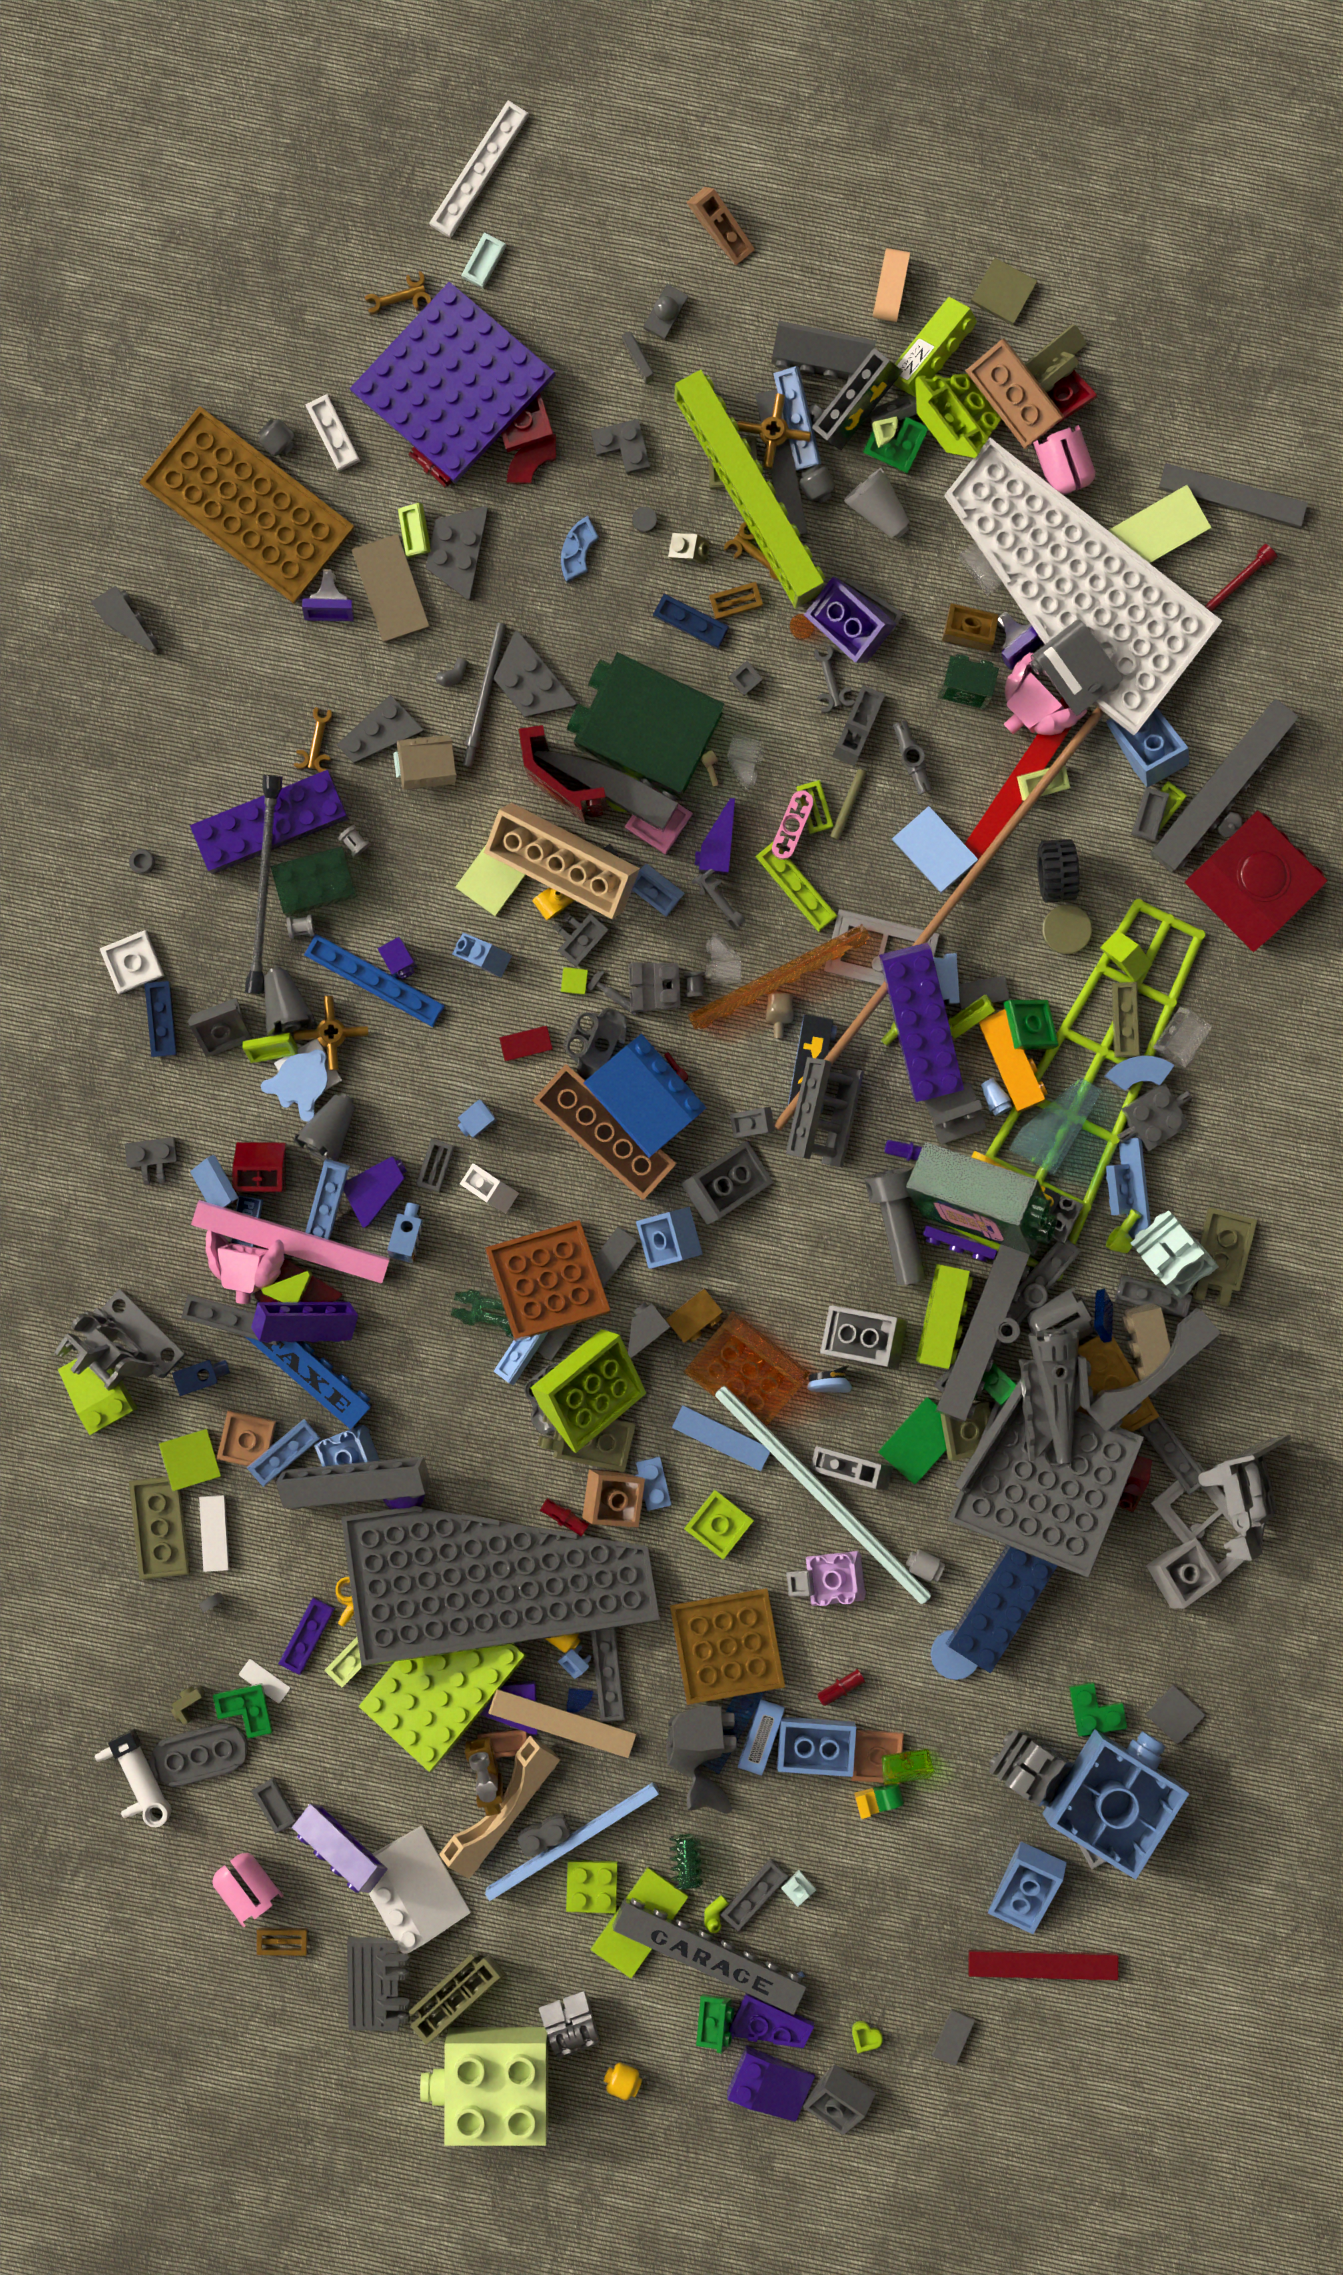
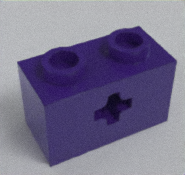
(398, 958)

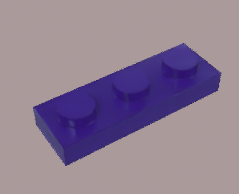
(958, 1244)

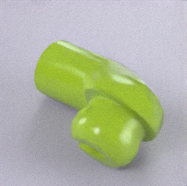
(712, 1914)

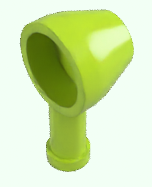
(1119, 1239)

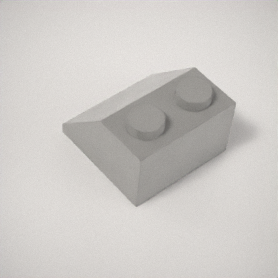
(1183, 1574)

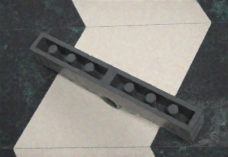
(985, 1333)

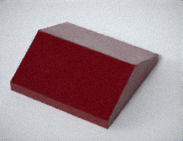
(1071, 394)

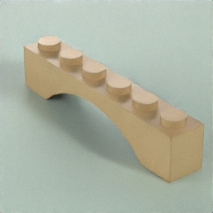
(470, 1847)

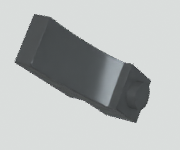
(858, 725)

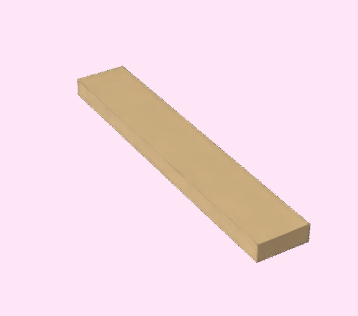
(562, 1723)

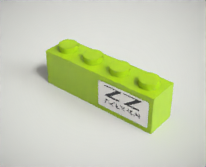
(934, 344)

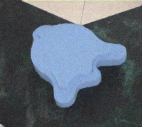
(300, 1081)

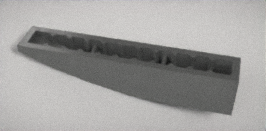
(620, 789)

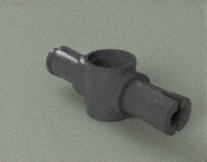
(907, 745)

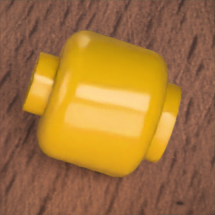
(622, 2081)

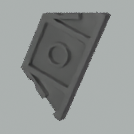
(457, 548)
(529, 681)

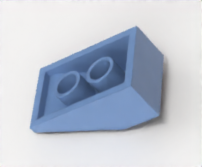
(1153, 750)
(1027, 1887)

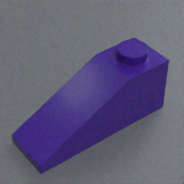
(717, 844)

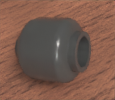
(276, 437)
(817, 483)

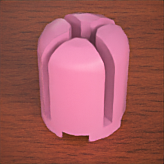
(1066, 460)
(235, 1896)

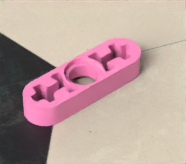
(779, 839)

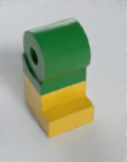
(878, 1799)

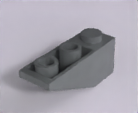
(118, 615)

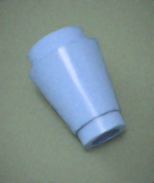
(996, 1098)

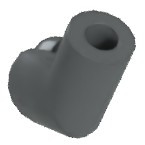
(453, 676)

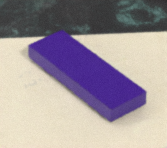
(306, 1636)

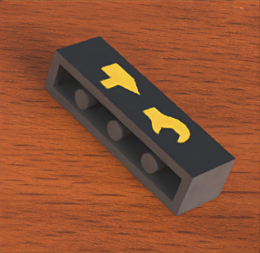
(857, 399)

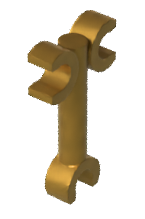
(415, 291)
(741, 541)
(313, 760)

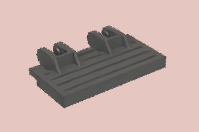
(372, 1983)

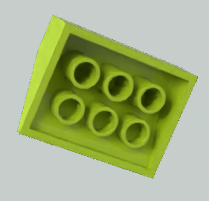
(589, 1389)

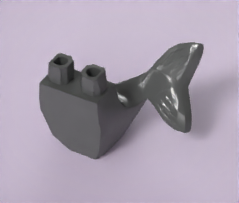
(694, 1739)

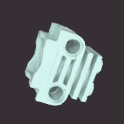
(1173, 1254)

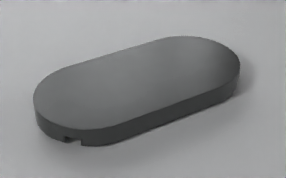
(199, 1754)

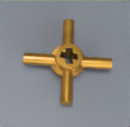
(781, 436)
(339, 1038)

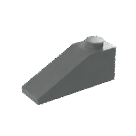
(851, 1468)

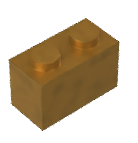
(695, 1315)

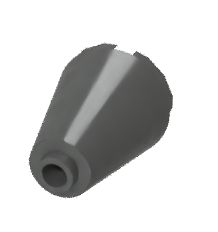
(284, 1004)
(328, 1129)

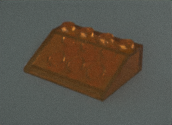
(749, 1367)

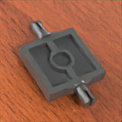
(1155, 1117)

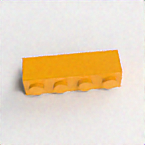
(1012, 1063)

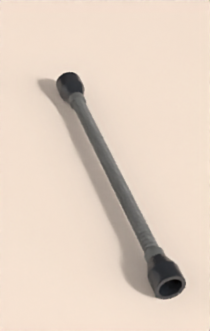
(271, 788)

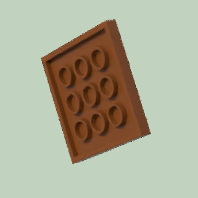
(547, 1280)

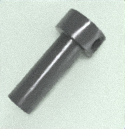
(891, 1192)

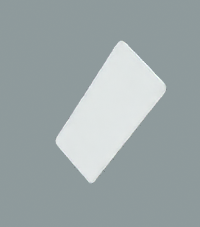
(272, 1686)

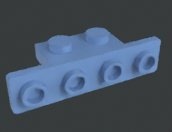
(1128, 1185)

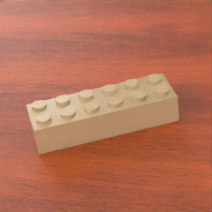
(561, 860)

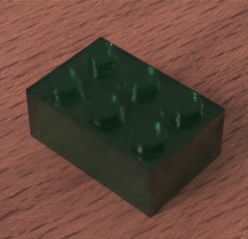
(968, 681)
(314, 881)

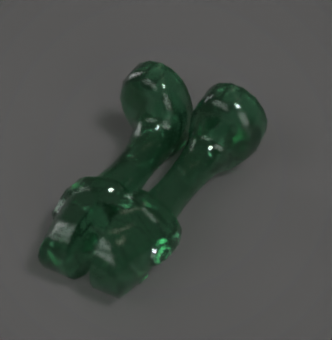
(476, 1315)

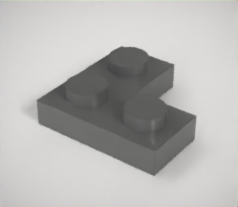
(624, 438)

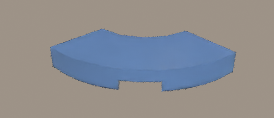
(576, 548)
(1139, 1069)

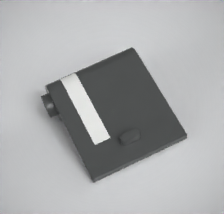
(1074, 664)

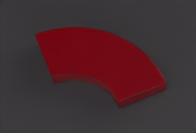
(529, 460)

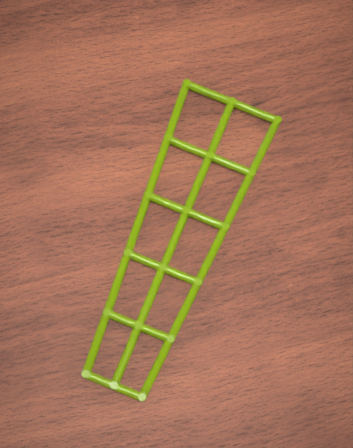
(1103, 1051)

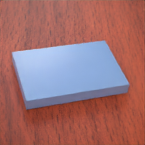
(935, 849)

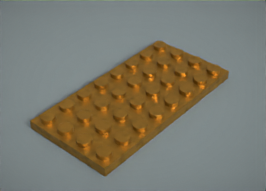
(247, 505)

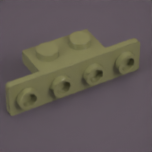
(1057, 358)

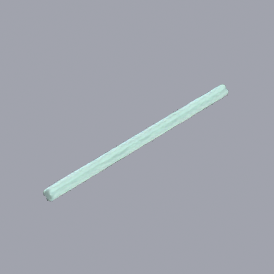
(823, 1495)

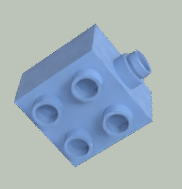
(1117, 1801)

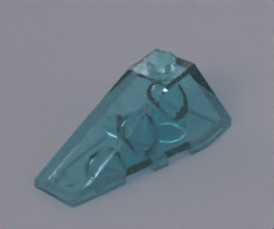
(1055, 1128)

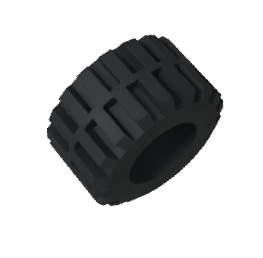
(1058, 870)

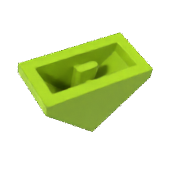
(1126, 955)
(290, 1289)

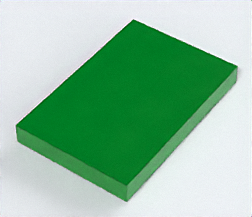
(916, 1442)

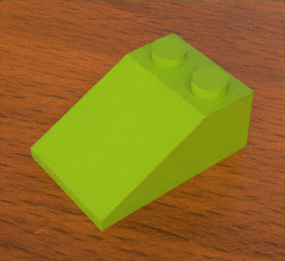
(92, 1401)

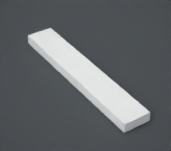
(479, 169)

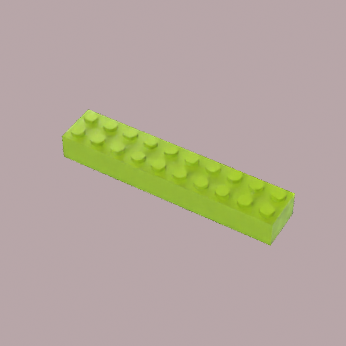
(748, 488)

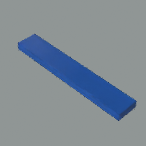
(374, 980)

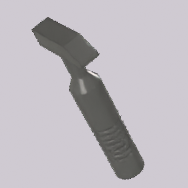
(610, 992)

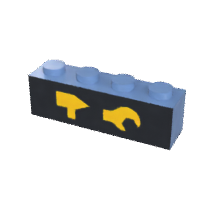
(813, 1043)

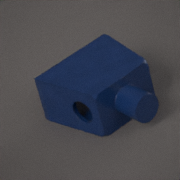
(187, 1380)

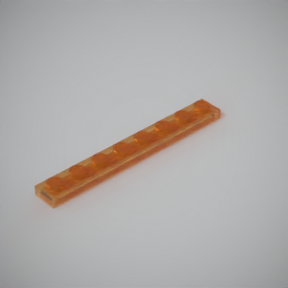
(787, 973)

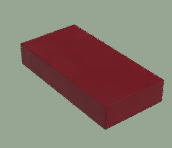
(525, 1043)

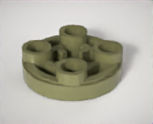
(1066, 929)

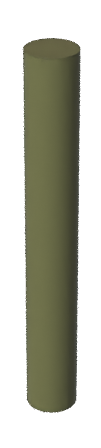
(848, 804)

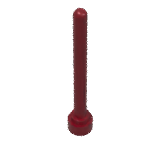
(1265, 556)

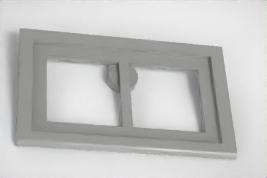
(874, 975)
(1196, 1530)

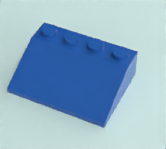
(645, 1095)

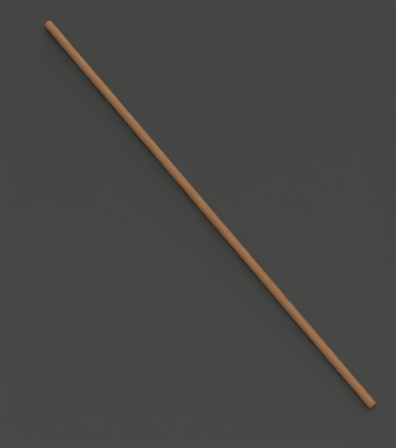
(958, 893)

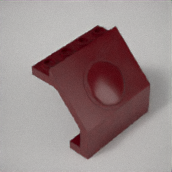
(576, 802)
(1256, 880)

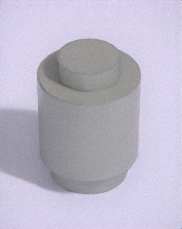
(925, 1565)

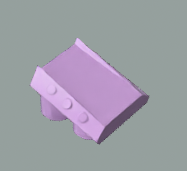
(837, 1578)

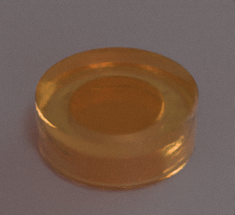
(801, 627)

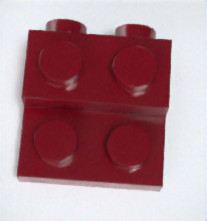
(529, 427)

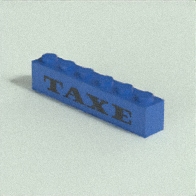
(318, 1379)

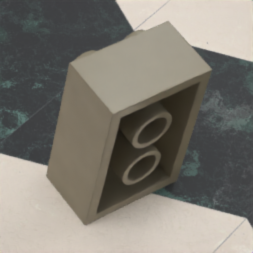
(1148, 1338)

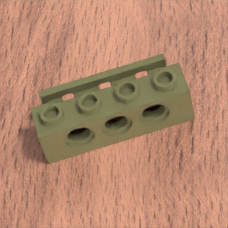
(459, 2000)

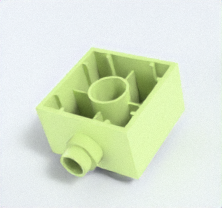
(492, 2086)

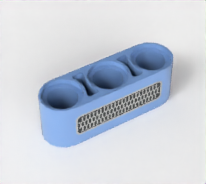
(760, 1737)

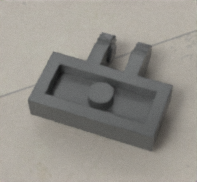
(582, 939)
(151, 1153)

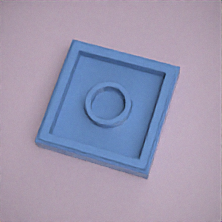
(214, 1182)

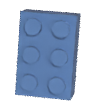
(816, 1746)

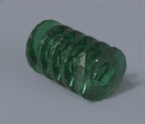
(687, 1861)

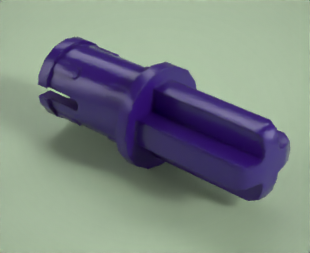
(903, 1150)

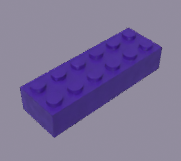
(299, 812)
(921, 1022)

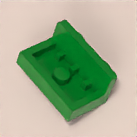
(714, 2021)

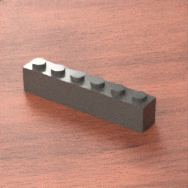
(353, 1482)

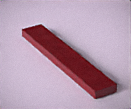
(1043, 1964)

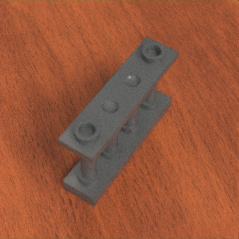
(809, 1107)

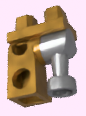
(488, 1781)

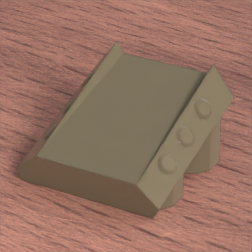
(426, 762)

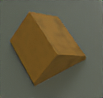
(970, 627)

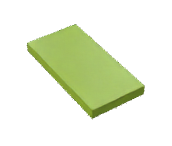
(624, 1952)

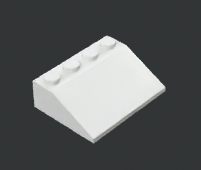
(416, 1891)

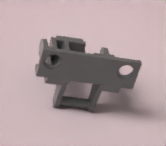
(100, 1352)
(1247, 1495)

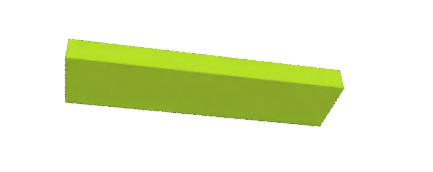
(797, 888)

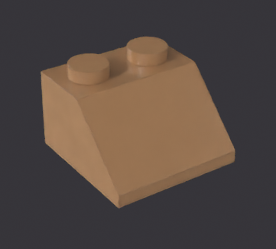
(613, 1498)

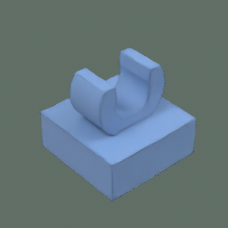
(573, 1663)

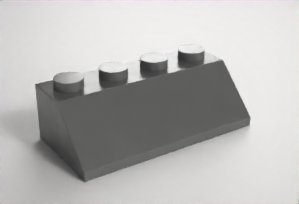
(819, 350)

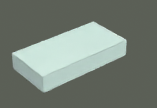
(483, 260)

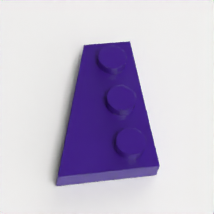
(766, 2022)

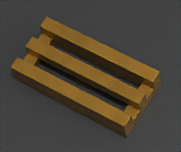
(720, 615)
(282, 1951)

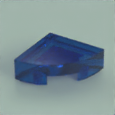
(578, 1699)

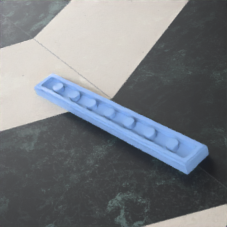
(572, 1841)

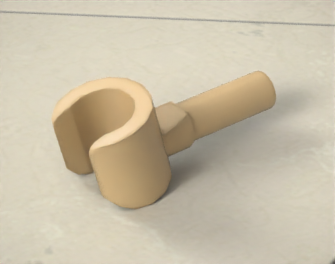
(708, 760)

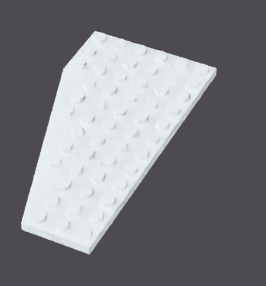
(1073, 568)

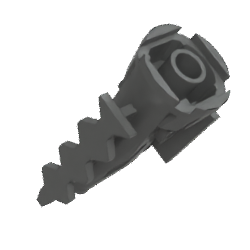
(1053, 1395)

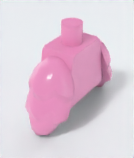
(1034, 703)
(243, 1266)

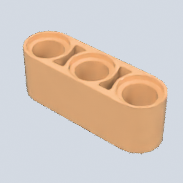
(891, 285)

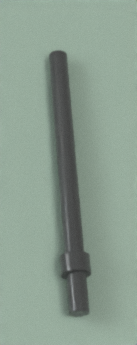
(473, 741)

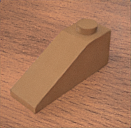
(720, 224)

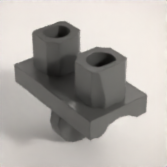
(1067, 1214)

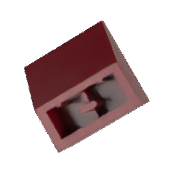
(259, 1167)
(1136, 1484)

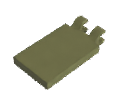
(1228, 1242)
(606, 1450)

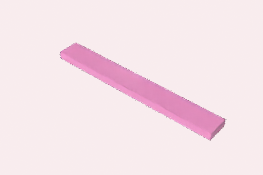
(295, 1242)

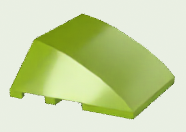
(956, 413)

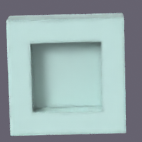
(798, 1888)

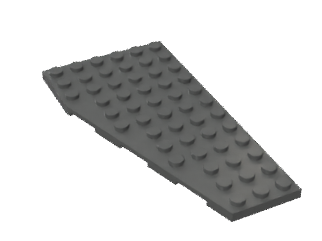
(471, 1583)

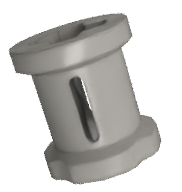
(354, 841)
(300, 926)

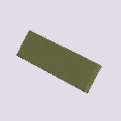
(1125, 1019)

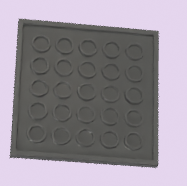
(1046, 1505)

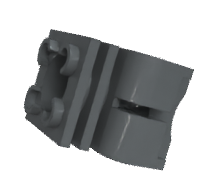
(1030, 1767)

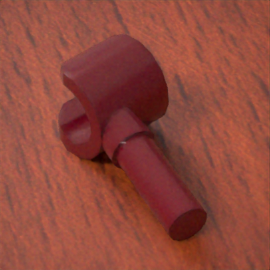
(681, 1073)

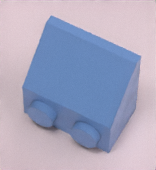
(669, 1237)

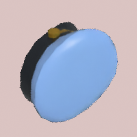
(829, 1381)

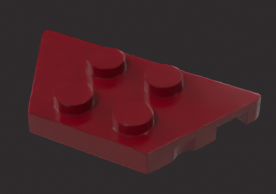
(316, 1290)

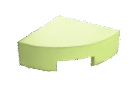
(884, 430)

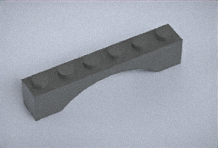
(1191, 1337)

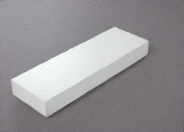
(332, 433)
(214, 1533)

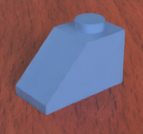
(476, 1119)

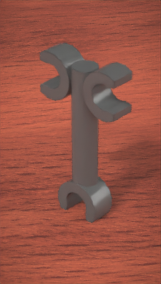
(834, 698)
(710, 885)

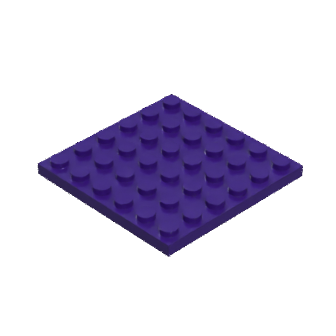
(452, 382)

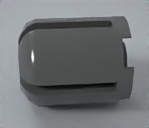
(1059, 1309)

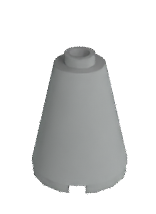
(879, 504)

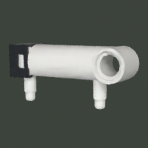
(140, 1777)

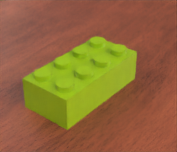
(943, 1316)

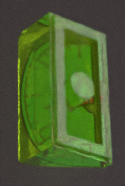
(907, 1766)

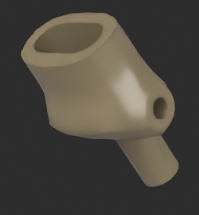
(779, 1011)

